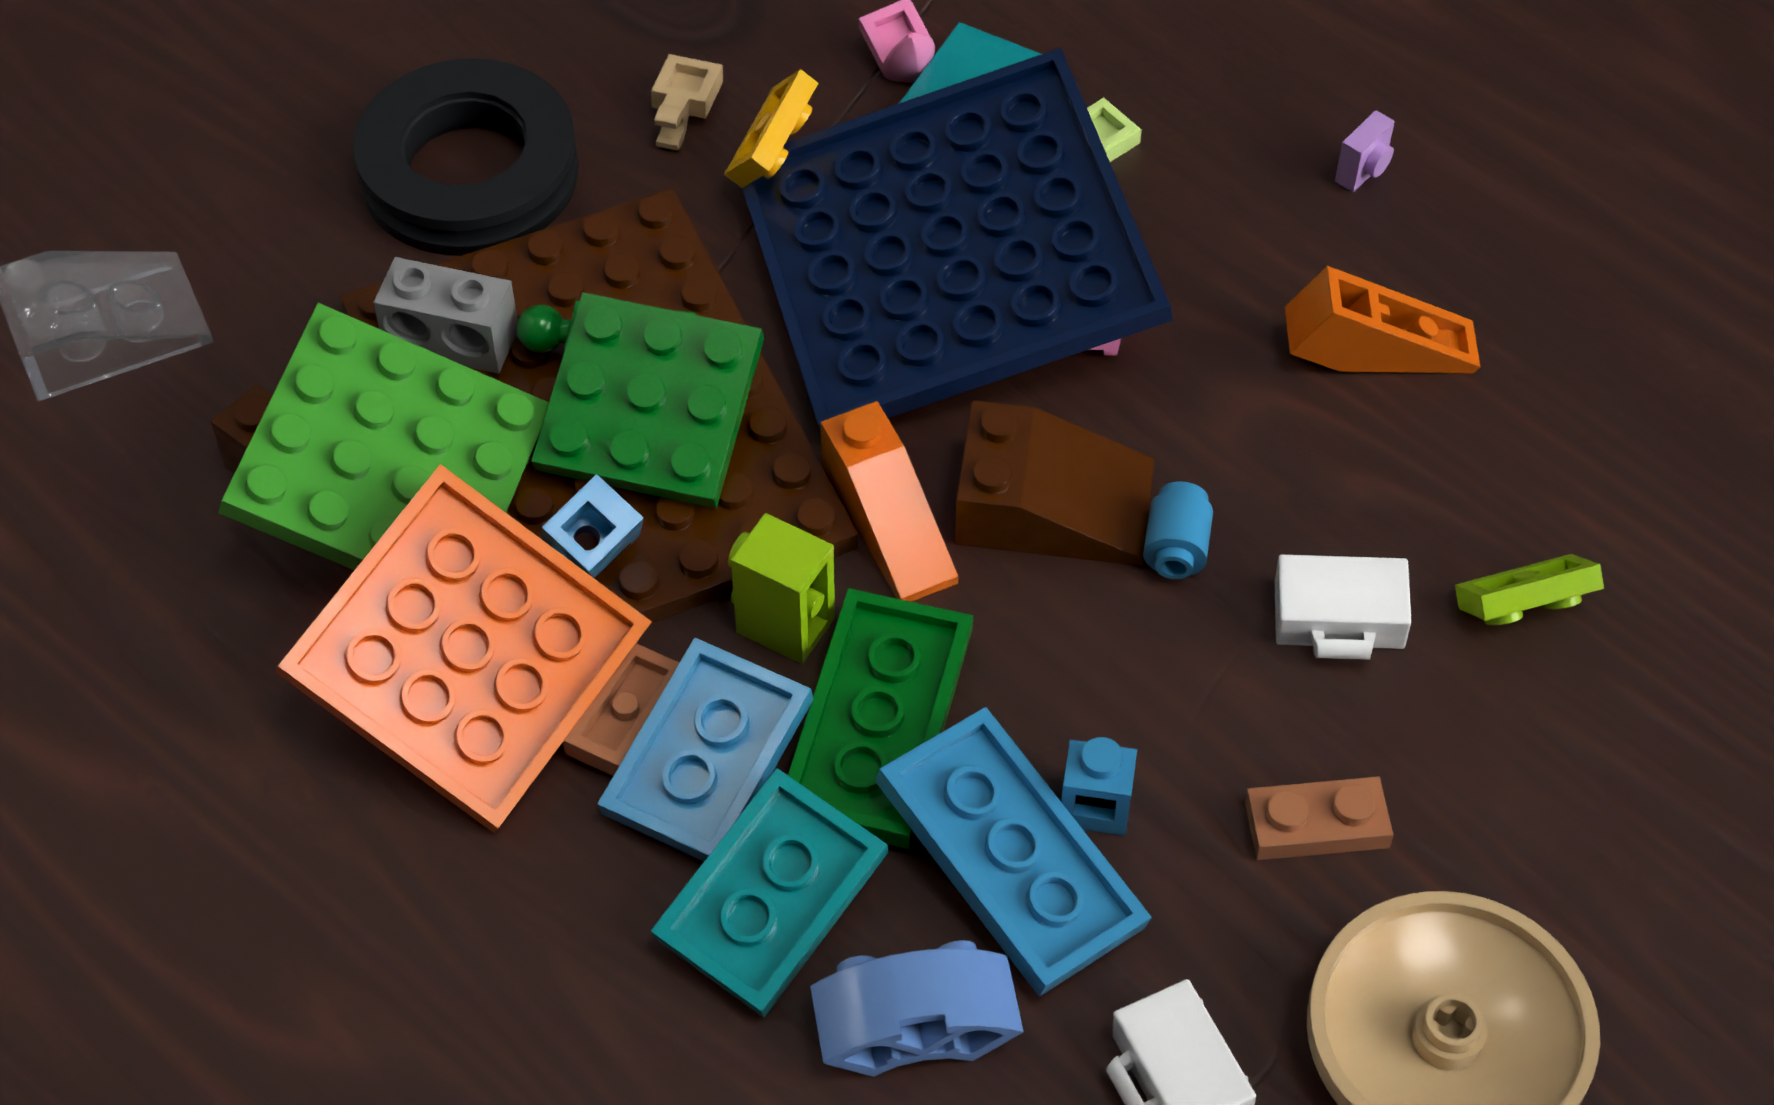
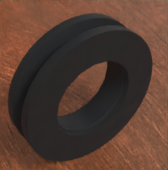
(457, 97)

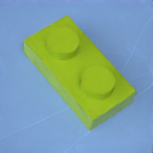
(1549, 583)

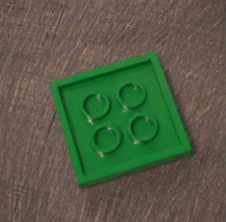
(648, 399)

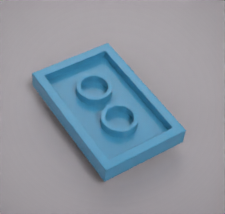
(705, 749)

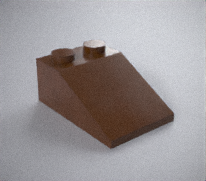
(1050, 488)

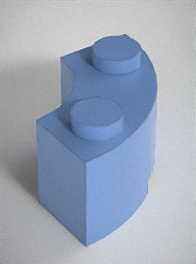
(915, 1008)

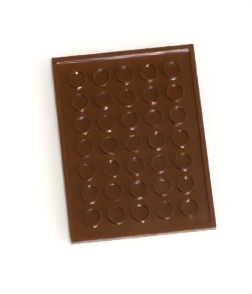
(655, 259)

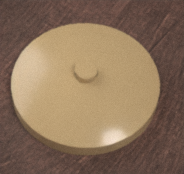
(1451, 1008)

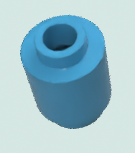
(1178, 530)

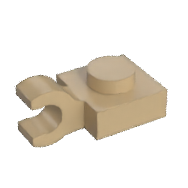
(680, 91)

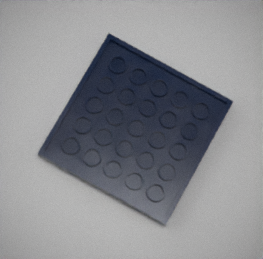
(952, 242)

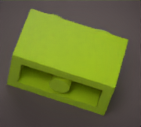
(782, 587)

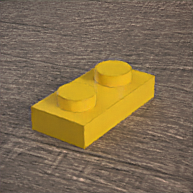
(780, 116)

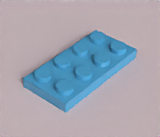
(1012, 850)

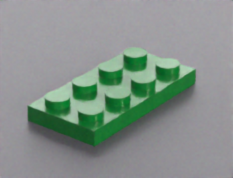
(877, 699)

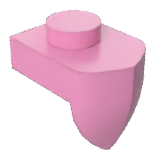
(898, 41)

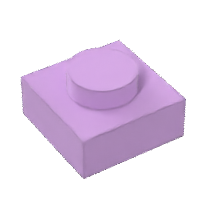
(1365, 152)

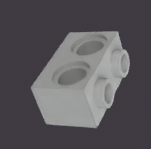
(449, 312)

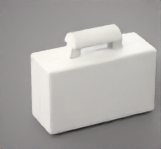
(1342, 604)
(1175, 1053)

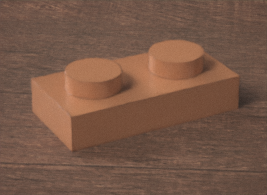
(620, 710)
(1318, 818)

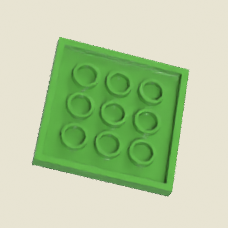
(362, 432)

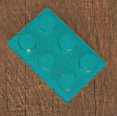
(770, 892)

